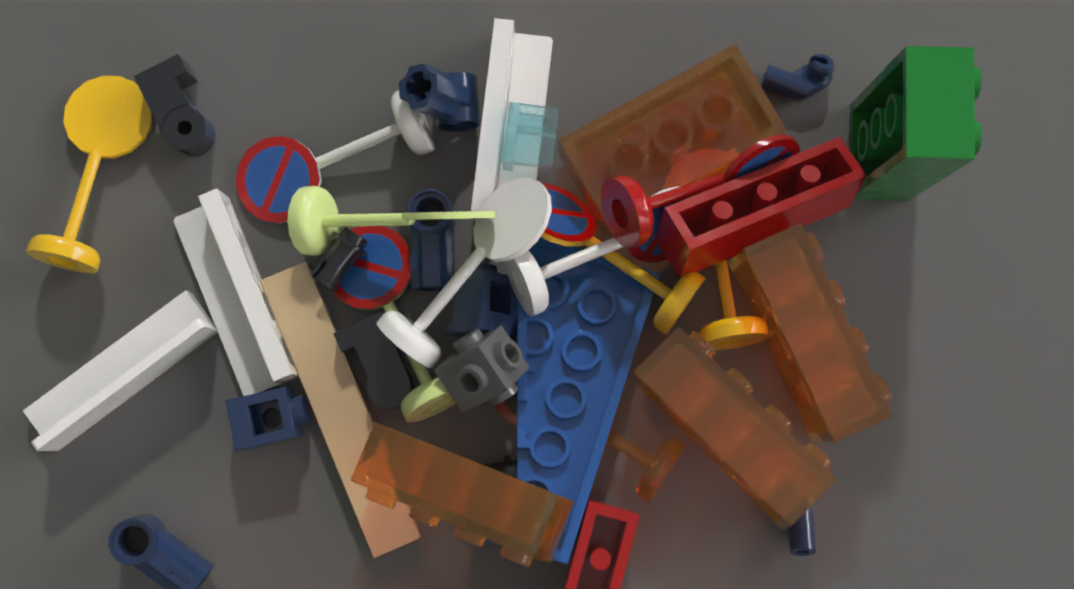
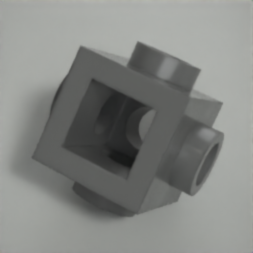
(482, 369)

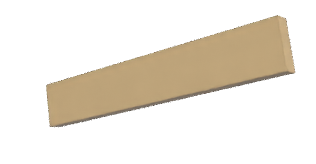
(334, 398)

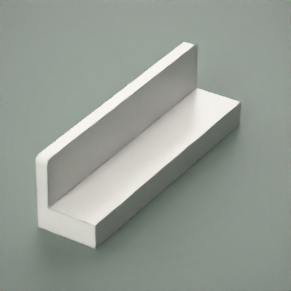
(515, 74)
(235, 294)
(119, 372)

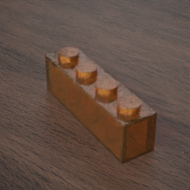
(463, 493)

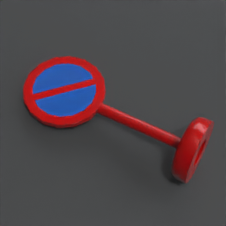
(630, 209)

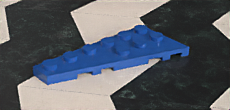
(575, 376)

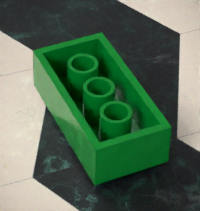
(916, 122)

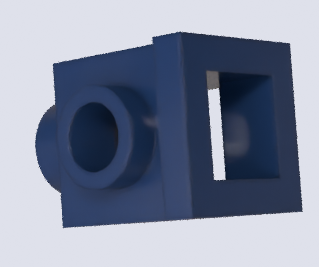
(484, 303)
(249, 421)

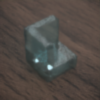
(530, 136)

